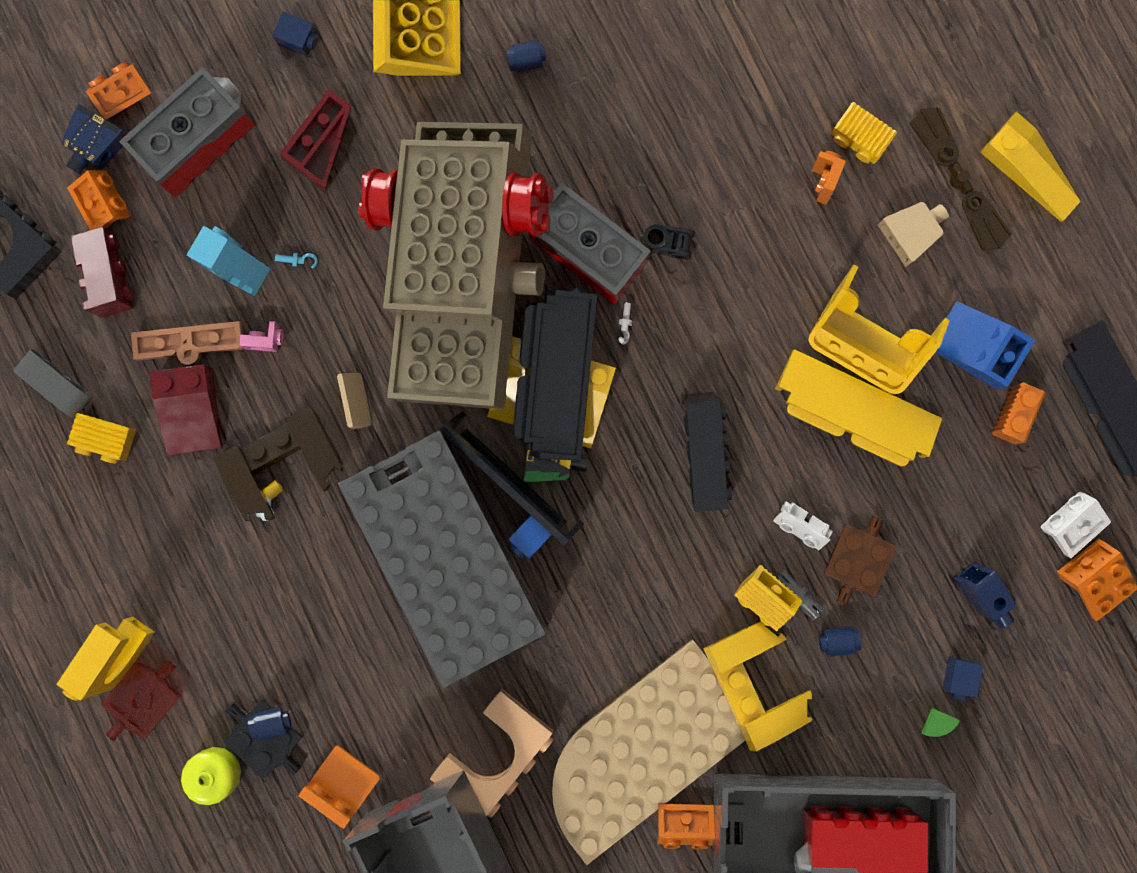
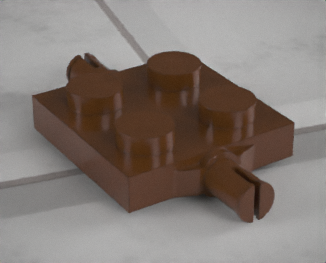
(860, 560)

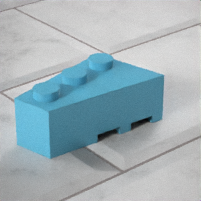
(226, 259)

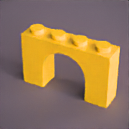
(104, 659)

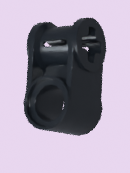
(670, 241)

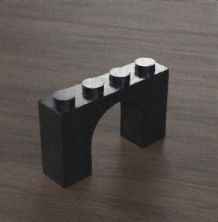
(29, 252)

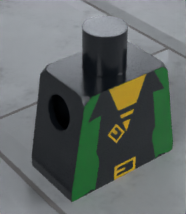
(551, 469)

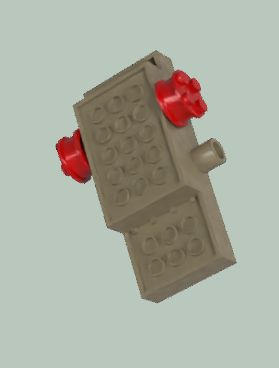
(456, 257)

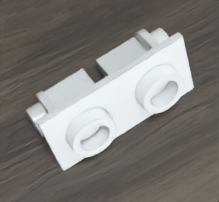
(813, 534)

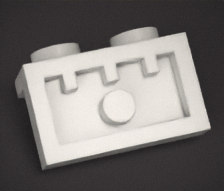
(1076, 523)

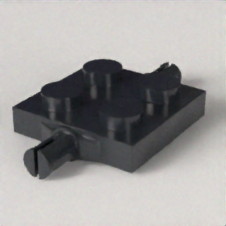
(264, 754)

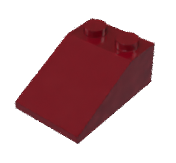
(186, 409)

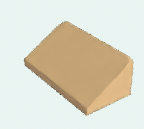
(354, 400)

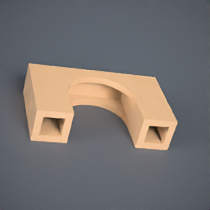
(528, 736)

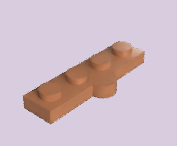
(187, 342)

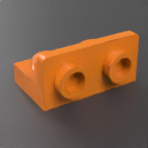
(117, 90)
(830, 167)
(98, 199)
(686, 825)

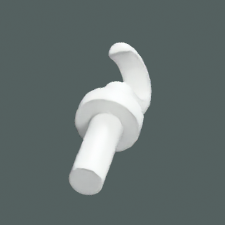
(625, 322)

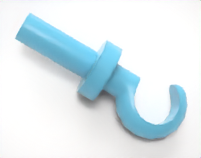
(295, 259)

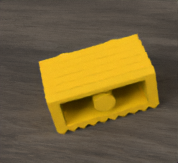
(863, 134)
(101, 437)
(768, 598)

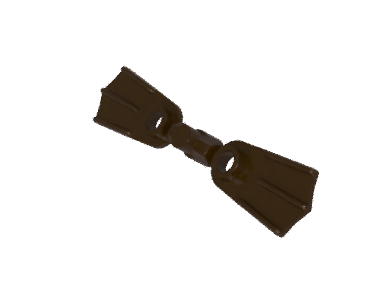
(984, 220)

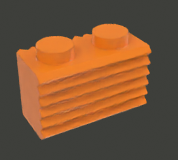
(1018, 413)

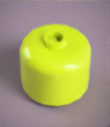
(211, 776)

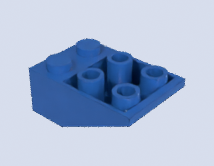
(984, 345)

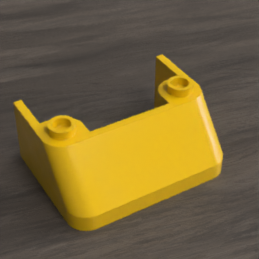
(869, 348)

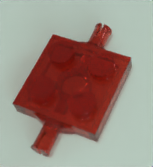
(141, 700)

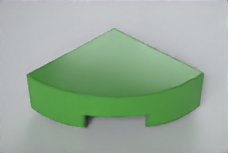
(939, 724)

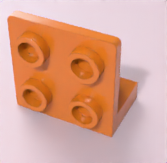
(1099, 578)
(339, 786)

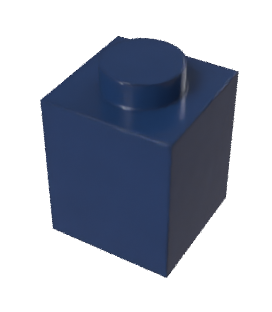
(295, 34)
(962, 678)

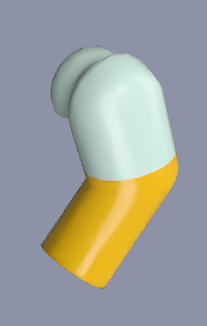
(271, 492)

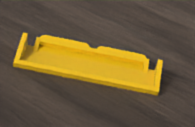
(844, 403)

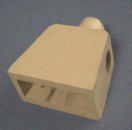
(913, 230)

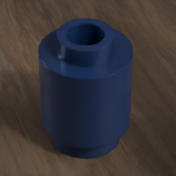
(525, 56)
(840, 641)
(269, 723)

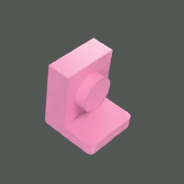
(258, 340)

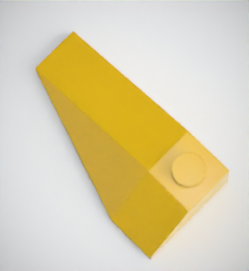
(1028, 161)

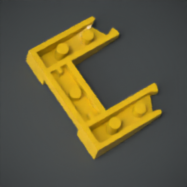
(757, 726)

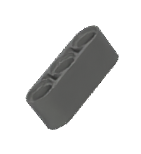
(52, 383)

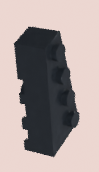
(706, 451)

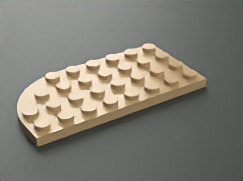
(642, 751)

